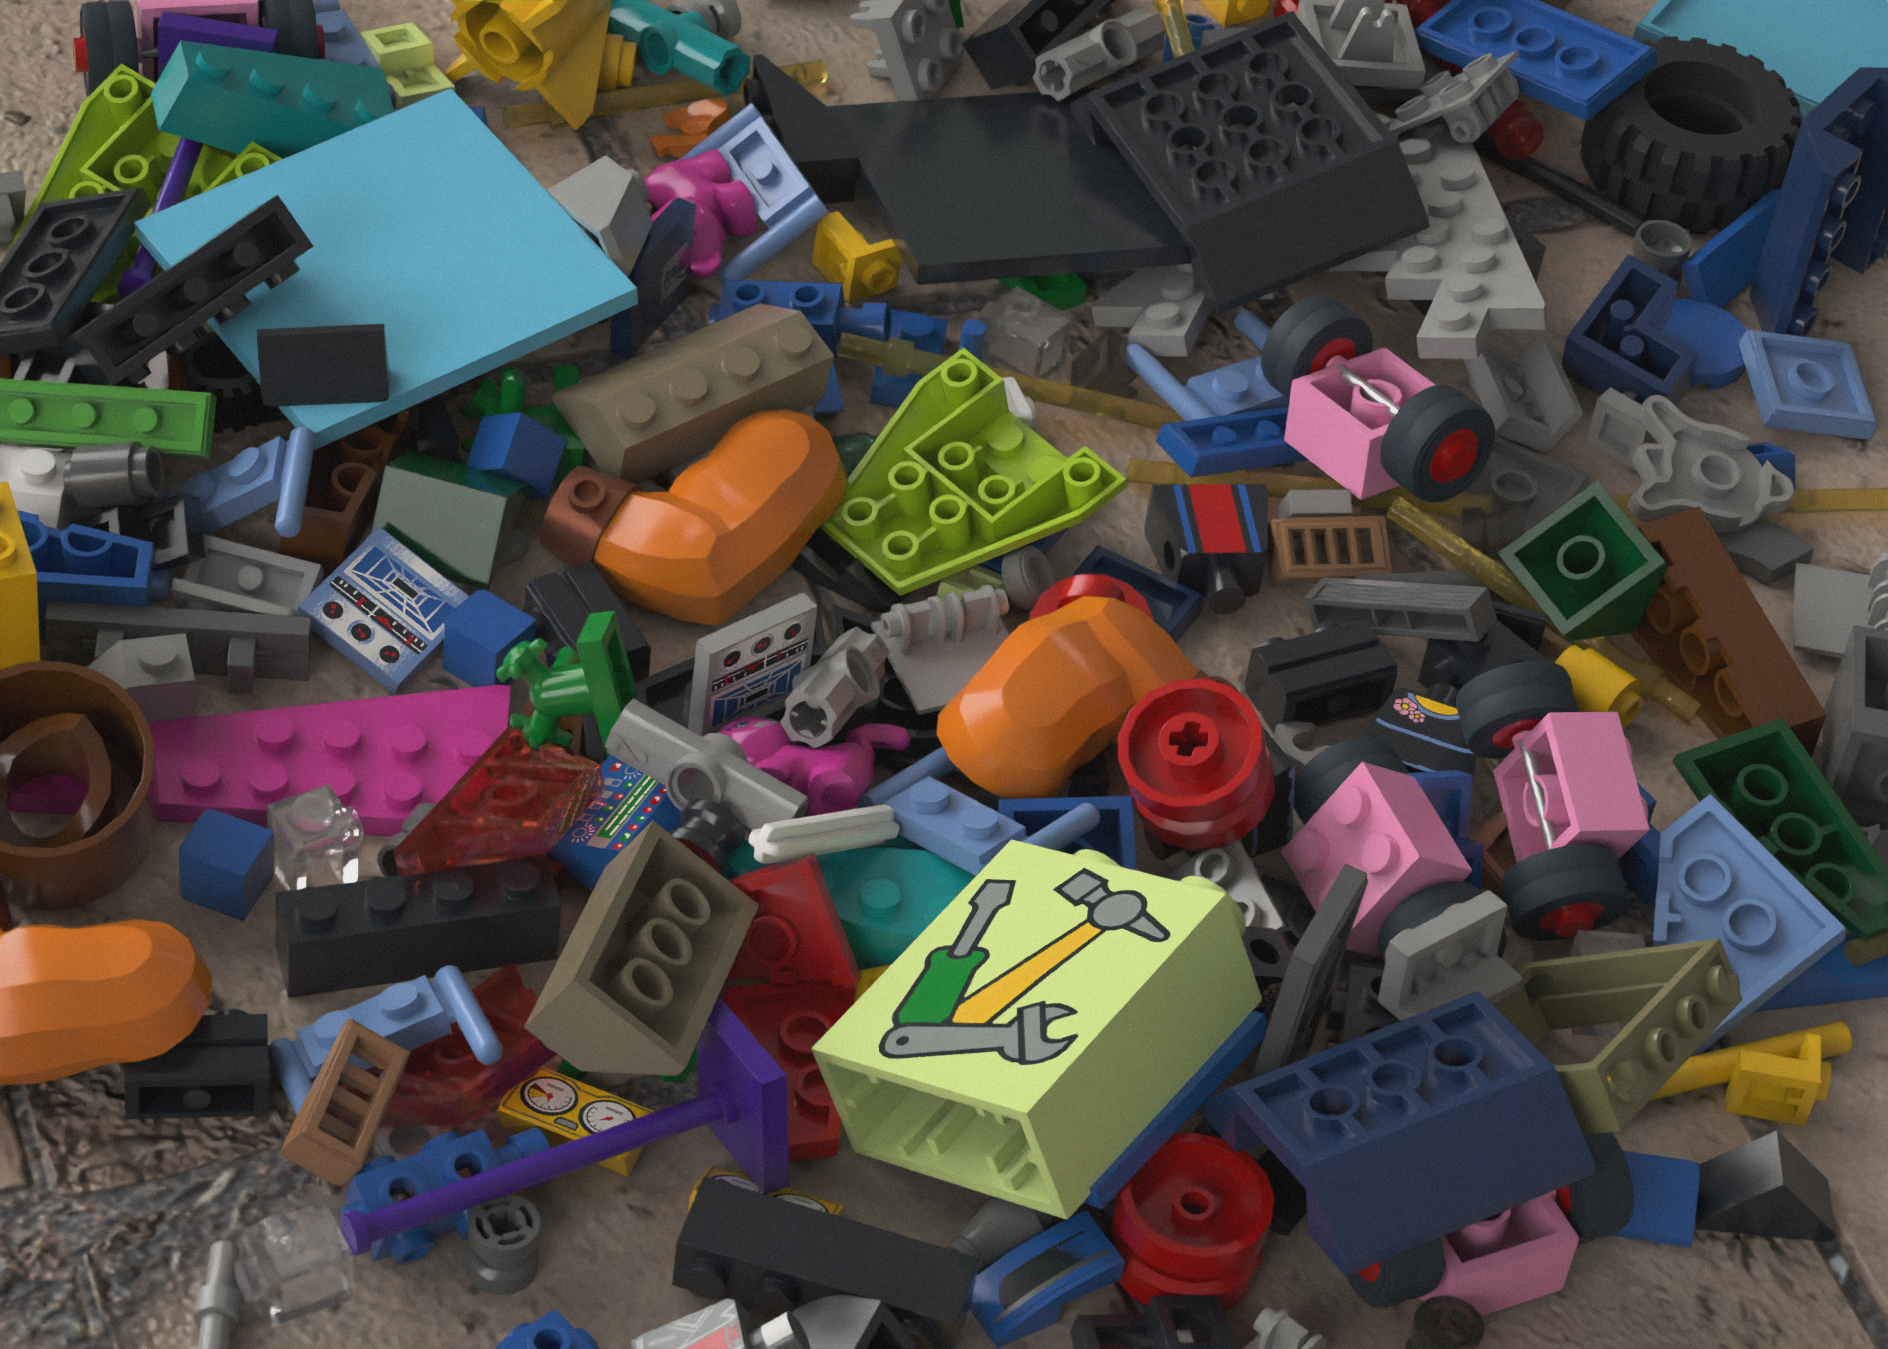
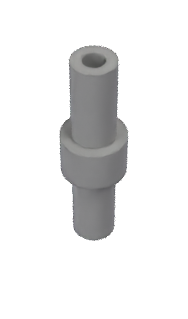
(219, 1300)

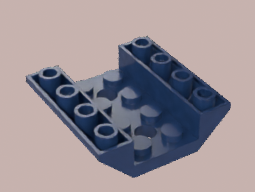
(1827, 204)
(1426, 1135)

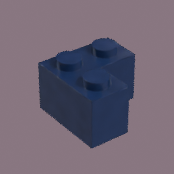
(1622, 341)

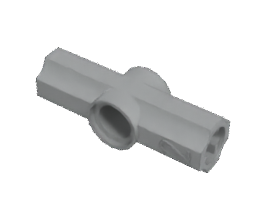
(1099, 53)
(835, 687)
(701, 768)

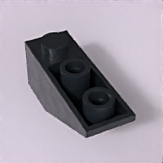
(807, 129)

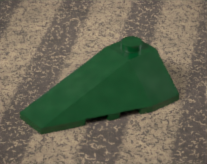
(1797, 816)

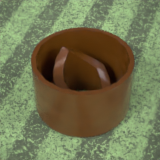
(90, 729)

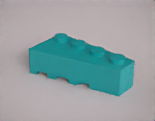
(264, 97)
(879, 894)

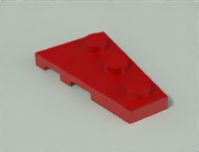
(794, 928)
(787, 1025)

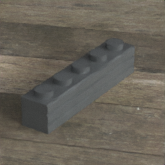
(1404, 608)

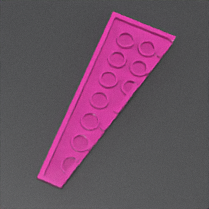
(371, 751)

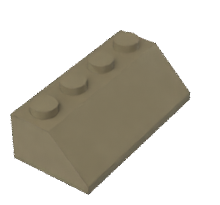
(695, 389)
(643, 961)

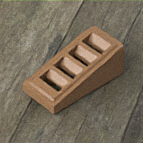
(1282, 554)
(324, 1142)

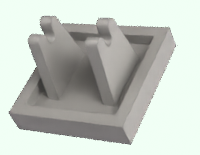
(1367, 41)
(915, 44)

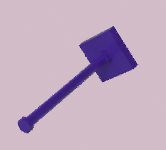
(171, 30)
(738, 1099)

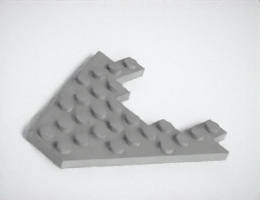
(1461, 263)

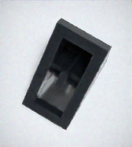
(1765, 1192)

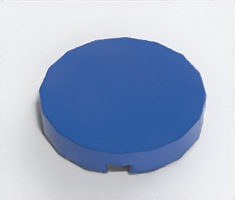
(1713, 335)

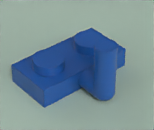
(929, 336)

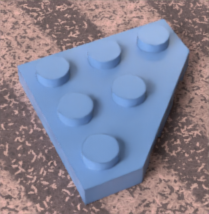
(1732, 889)

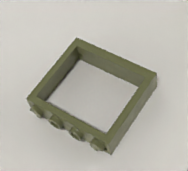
(1666, 992)

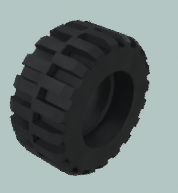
(1694, 136)

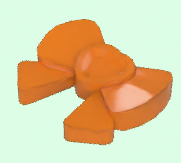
(695, 123)

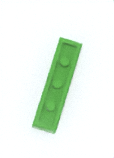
(86, 414)

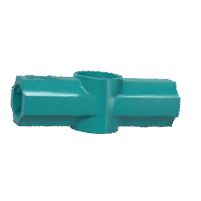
(680, 44)

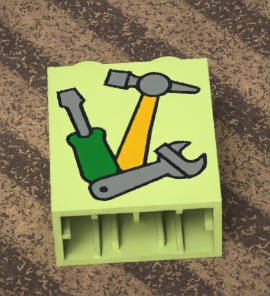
(1039, 1024)

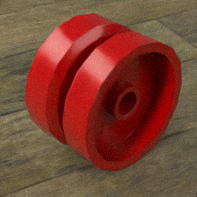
(1196, 764)
(1193, 1221)

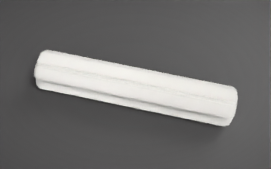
(824, 833)

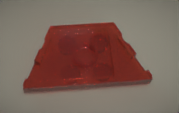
(503, 807)
(445, 1079)

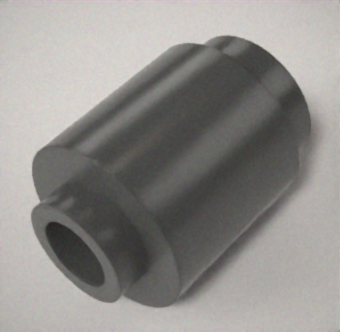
(113, 475)

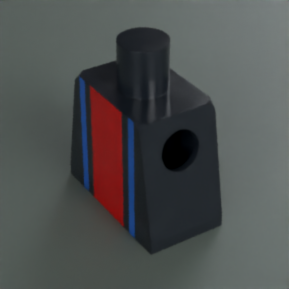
(1210, 539)

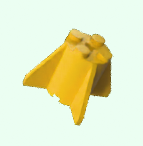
(536, 43)

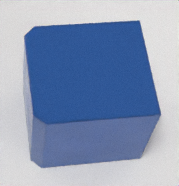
(519, 450)
(480, 637)
(225, 863)

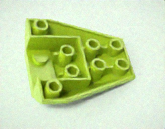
(119, 147)
(961, 482)

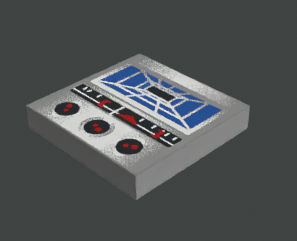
(751, 664)

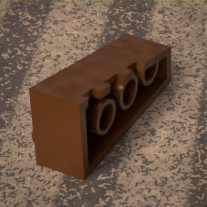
(346, 489)
(1717, 637)

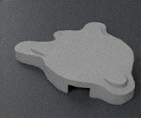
(1702, 468)

